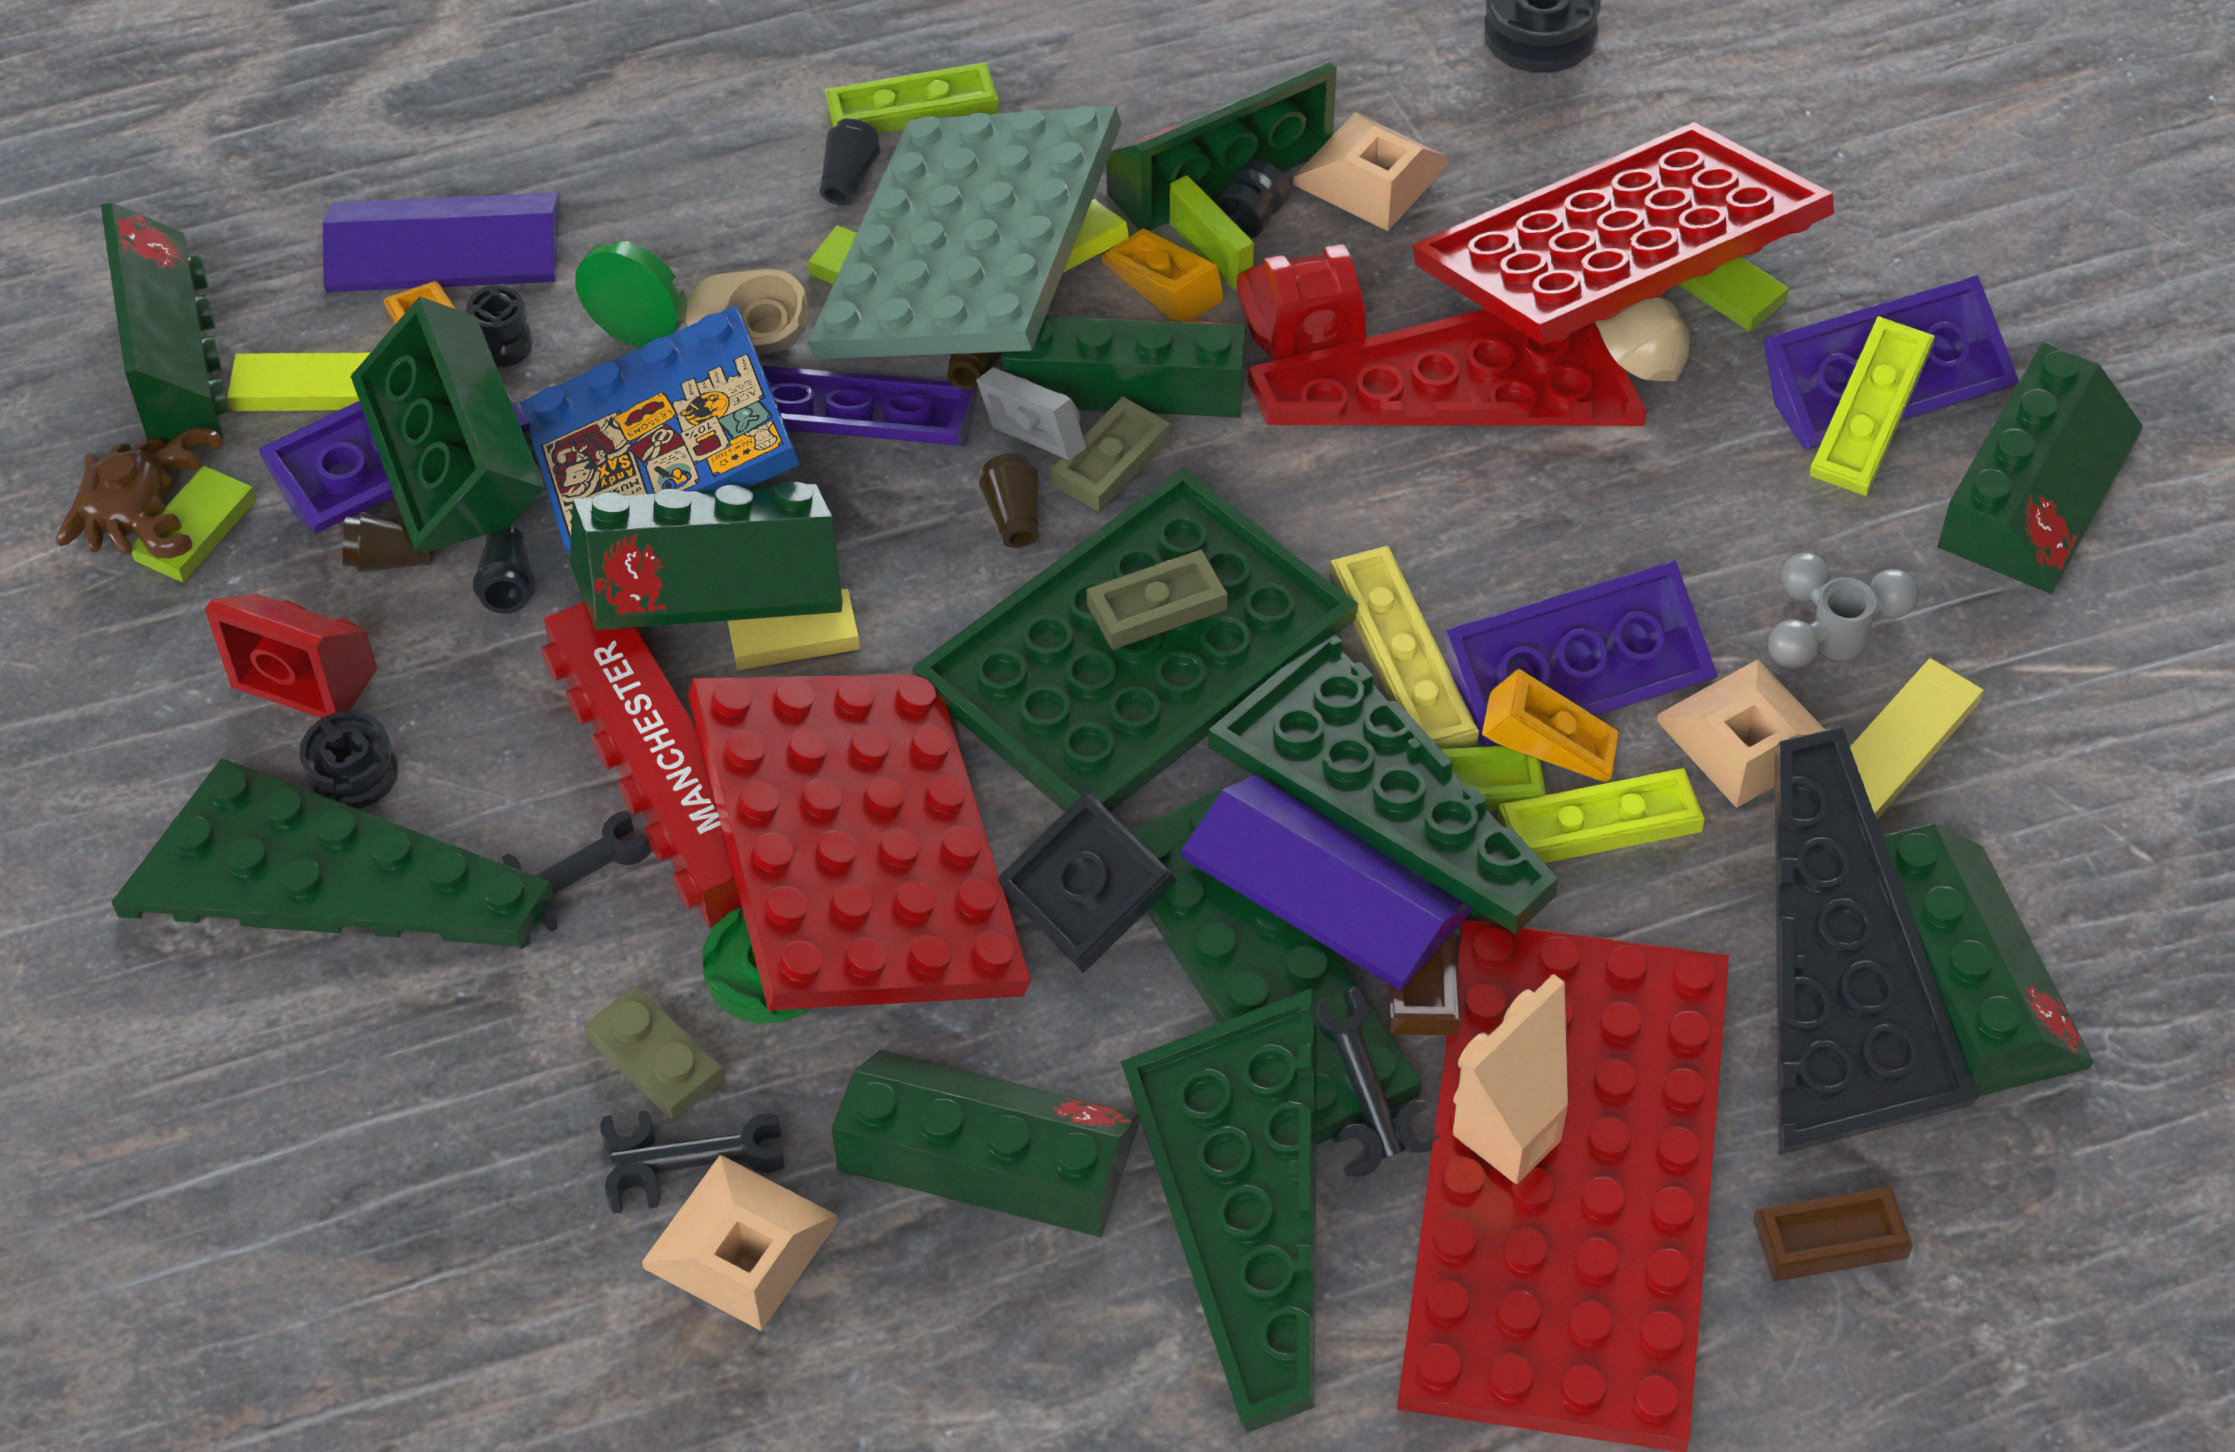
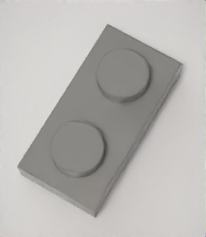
(1032, 413)

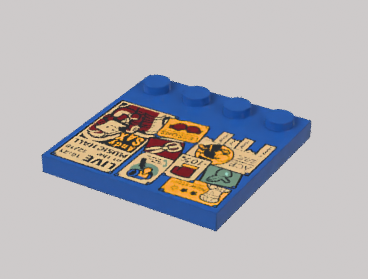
(663, 417)

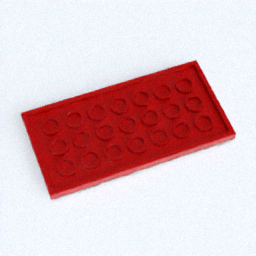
(1584, 1280)

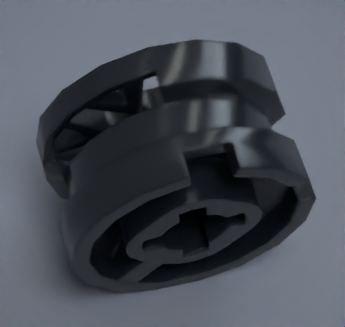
(367, 752)

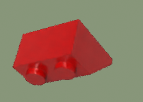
(291, 653)

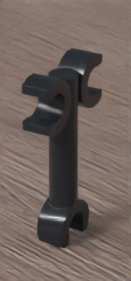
(591, 859)
(1385, 1132)
(638, 1158)

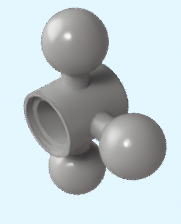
(1841, 614)

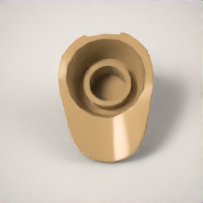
(768, 300)
(1648, 339)

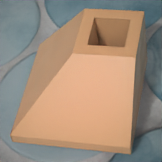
(1371, 171)
(1736, 728)
(1516, 1084)
(740, 1242)

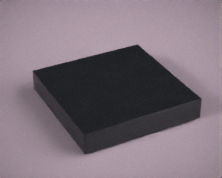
(1085, 881)

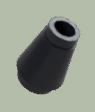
(847, 159)
(504, 572)

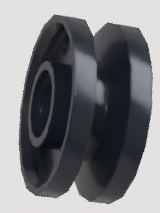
(1541, 33)

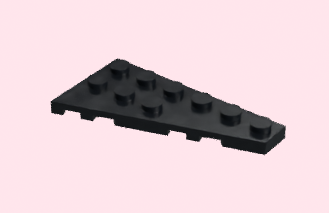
(1855, 994)

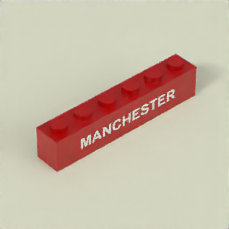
(652, 746)

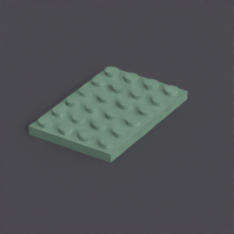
(967, 234)

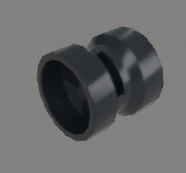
(1256, 191)
(503, 323)

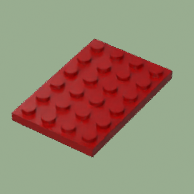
(1621, 232)
(855, 842)

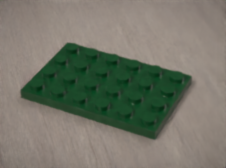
(1107, 721)

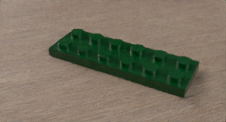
(1251, 958)

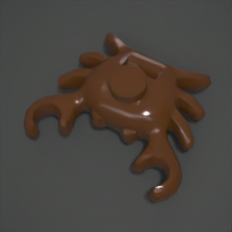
(126, 492)

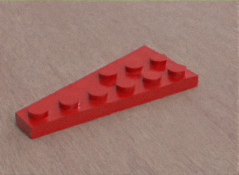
(1451, 374)

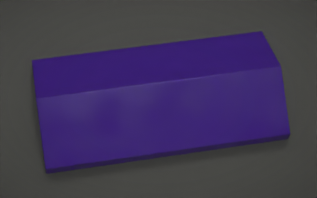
(441, 241)
(1816, 361)
(871, 405)
(333, 467)
(1590, 645)
(1323, 880)

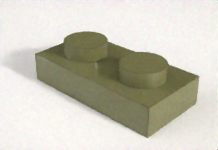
(1113, 454)
(1156, 599)
(654, 1053)

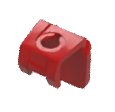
(1302, 303)

